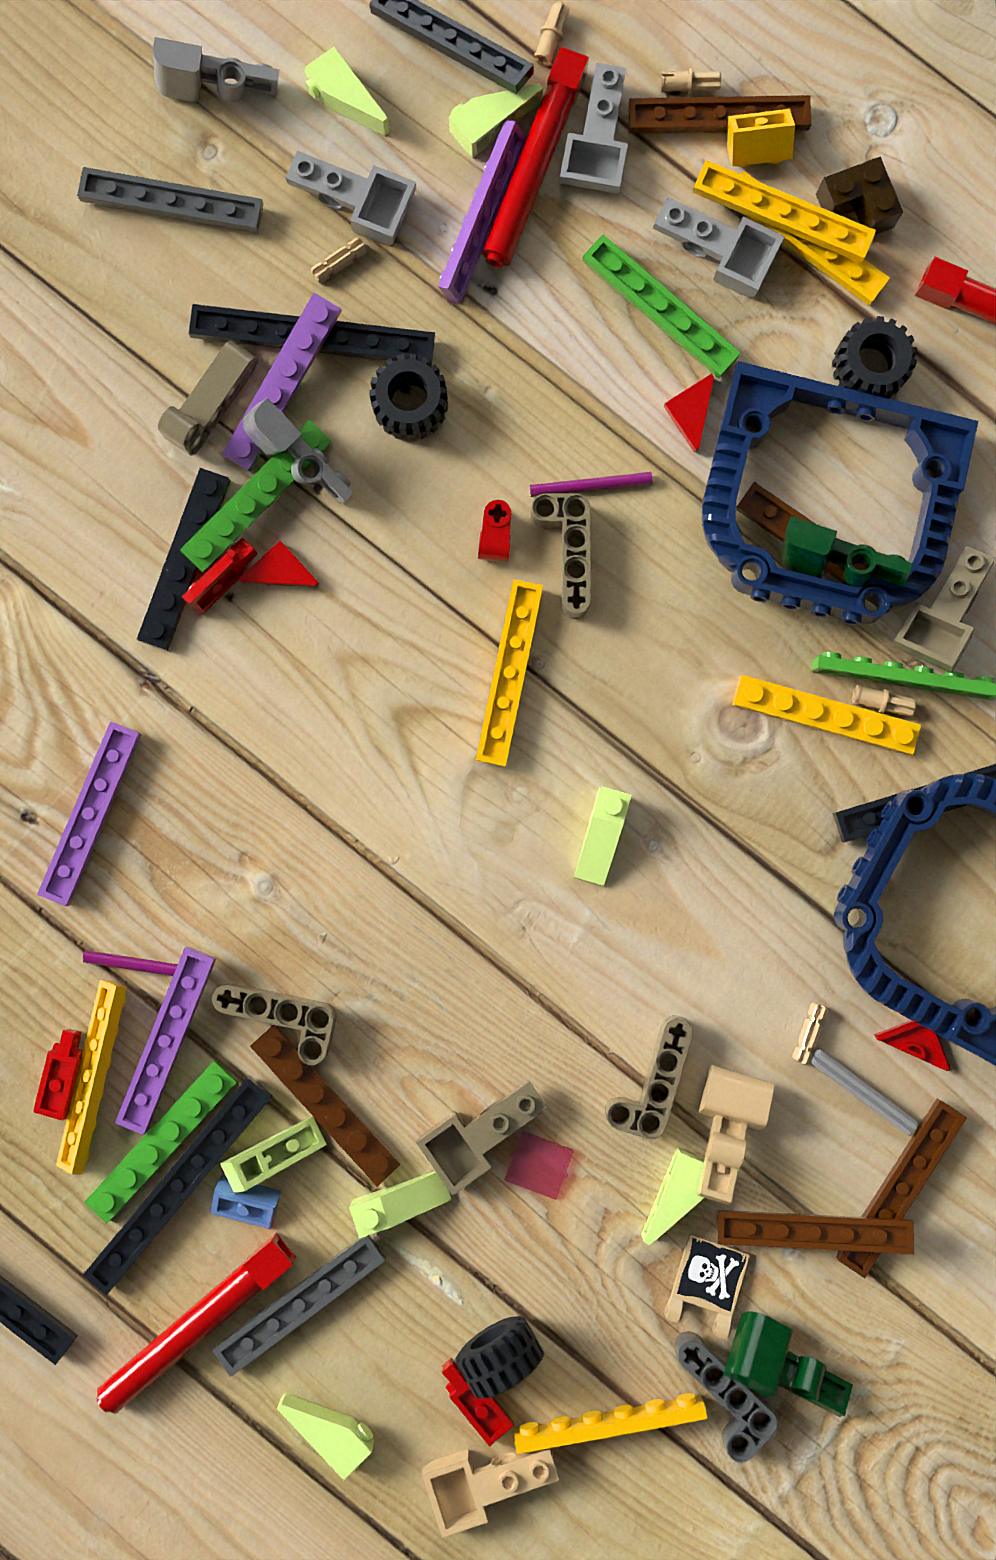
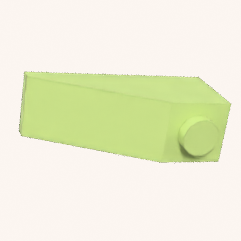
(343, 92)
(482, 117)
(602, 835)
(273, 1155)
(676, 1194)
(398, 1203)
(331, 1433)

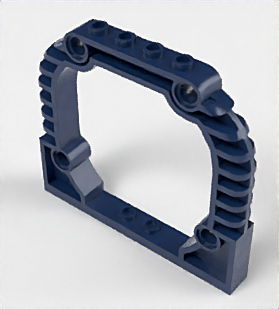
(936, 439)
(866, 887)

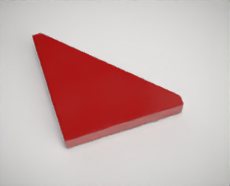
(690, 409)
(278, 568)
(917, 1042)

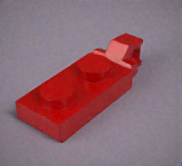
(220, 577)
(59, 1076)
(483, 1414)

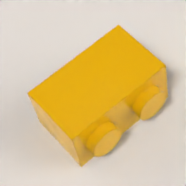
(760, 138)

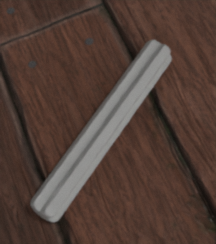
(864, 1092)

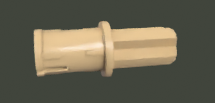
(551, 34)
(689, 80)
(883, 701)

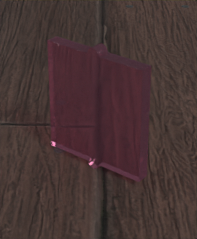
(539, 1165)

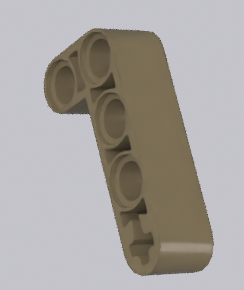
(209, 400)
(569, 555)
(274, 1015)
(656, 1075)

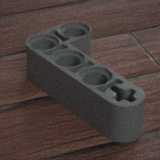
(721, 1388)

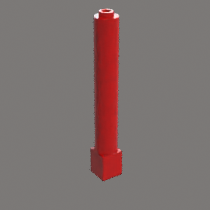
(561, 93)
(949, 285)
(196, 1324)

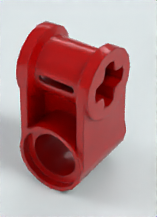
(495, 536)

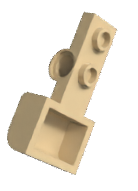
(735, 1104)
(461, 1492)

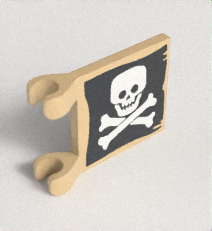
(708, 1278)

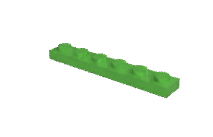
(661, 306)
(249, 503)
(895, 674)
(161, 1141)

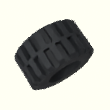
(884, 338)
(401, 374)
(499, 1357)

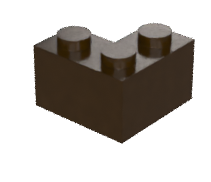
(863, 190)

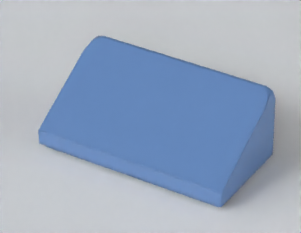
(252, 1206)

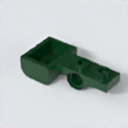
(811, 547)
(763, 1363)

